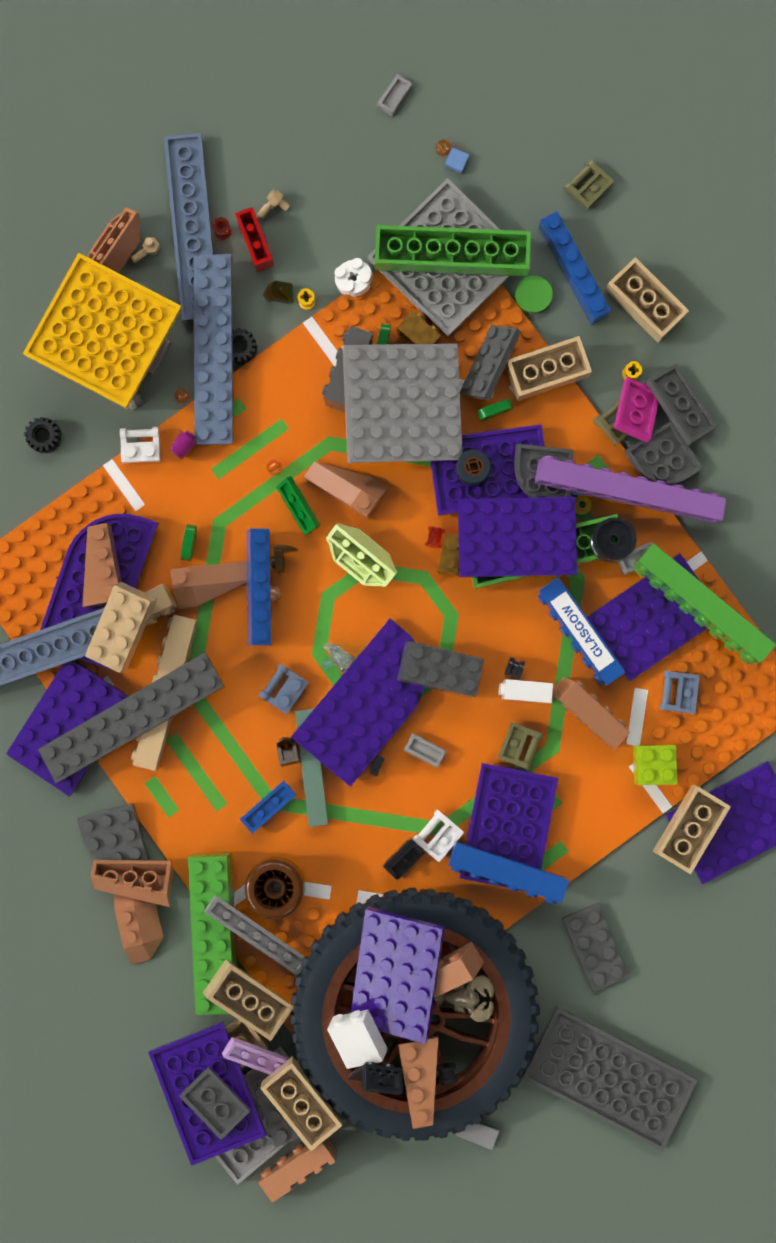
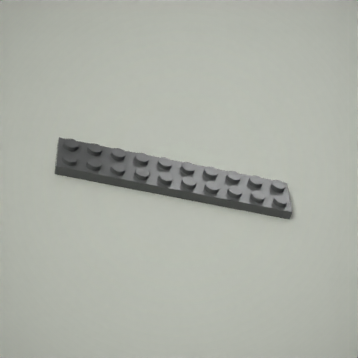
(131, 717)

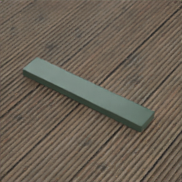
(312, 781)

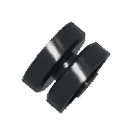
(624, 537)

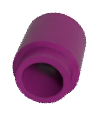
(183, 444)

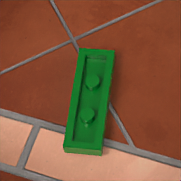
(298, 505)

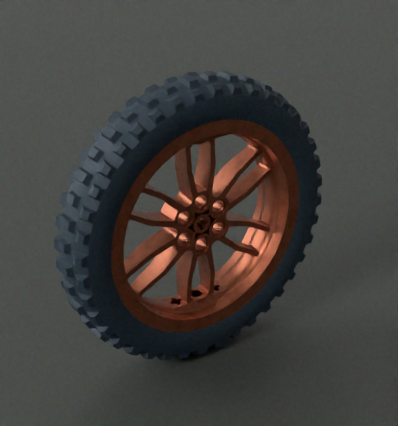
(479, 1085)

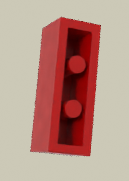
(254, 239)

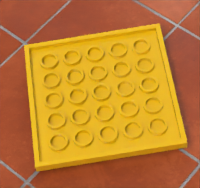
(102, 330)

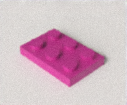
(636, 410)

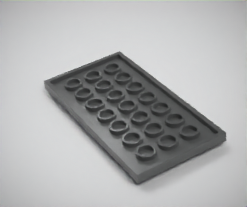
(610, 1078)

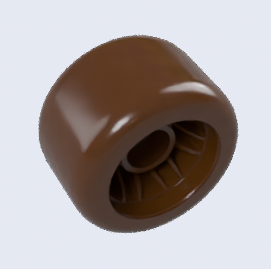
(273, 903)

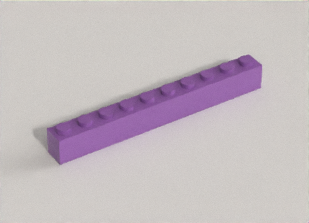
(630, 490)

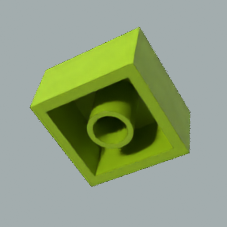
(655, 764)

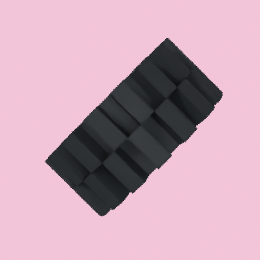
(251, 346)
(39, 424)

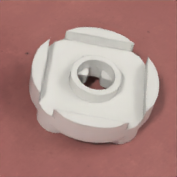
(349, 269)

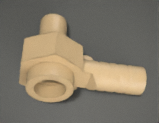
(274, 198)
(150, 247)

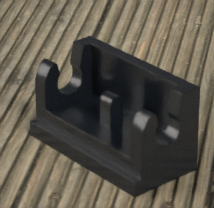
(403, 858)

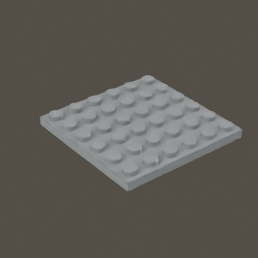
(445, 297)
(402, 403)

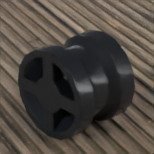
(514, 668)
(447, 1073)

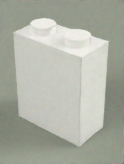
(526, 691)
(357, 1038)

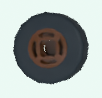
(469, 473)

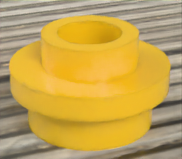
(581, 511)

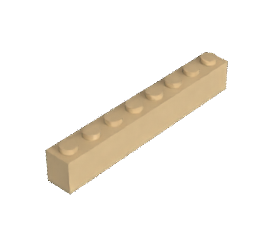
(175, 654)

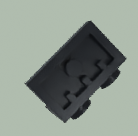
(379, 1078)

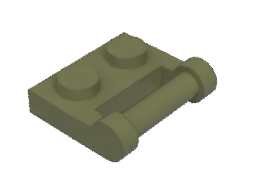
(592, 189)
(613, 435)
(514, 743)

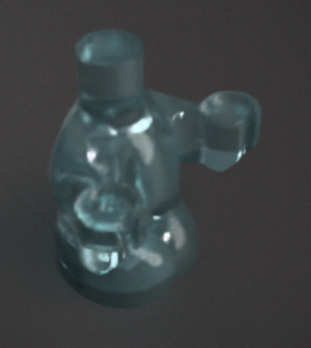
(338, 656)

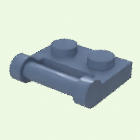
(289, 692)
(686, 692)

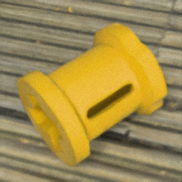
(301, 298)
(637, 369)

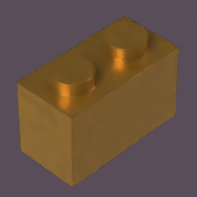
(417, 331)
(450, 556)

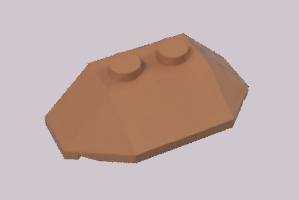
(117, 240)
(138, 927)

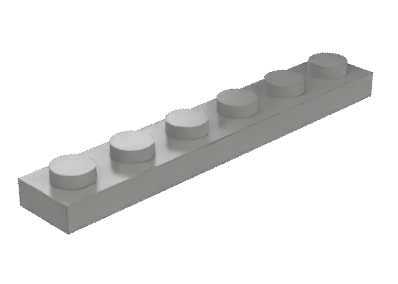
(255, 934)

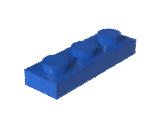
(268, 806)

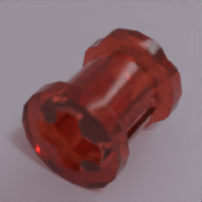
(220, 223)
(434, 537)

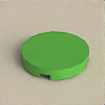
(533, 294)

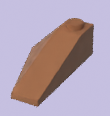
(352, 489)
(203, 583)

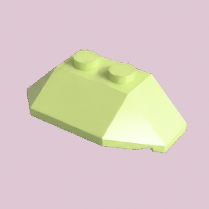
(360, 556)

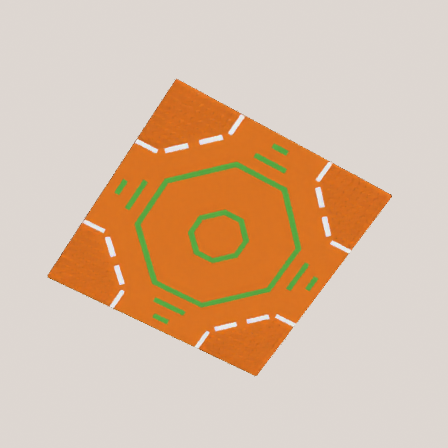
(225, 748)

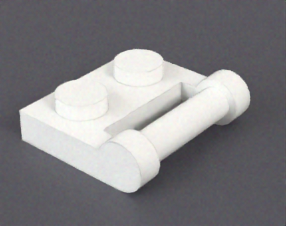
(140, 451)
(442, 840)

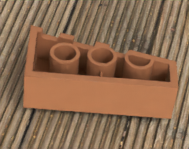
(135, 879)
(458, 968)

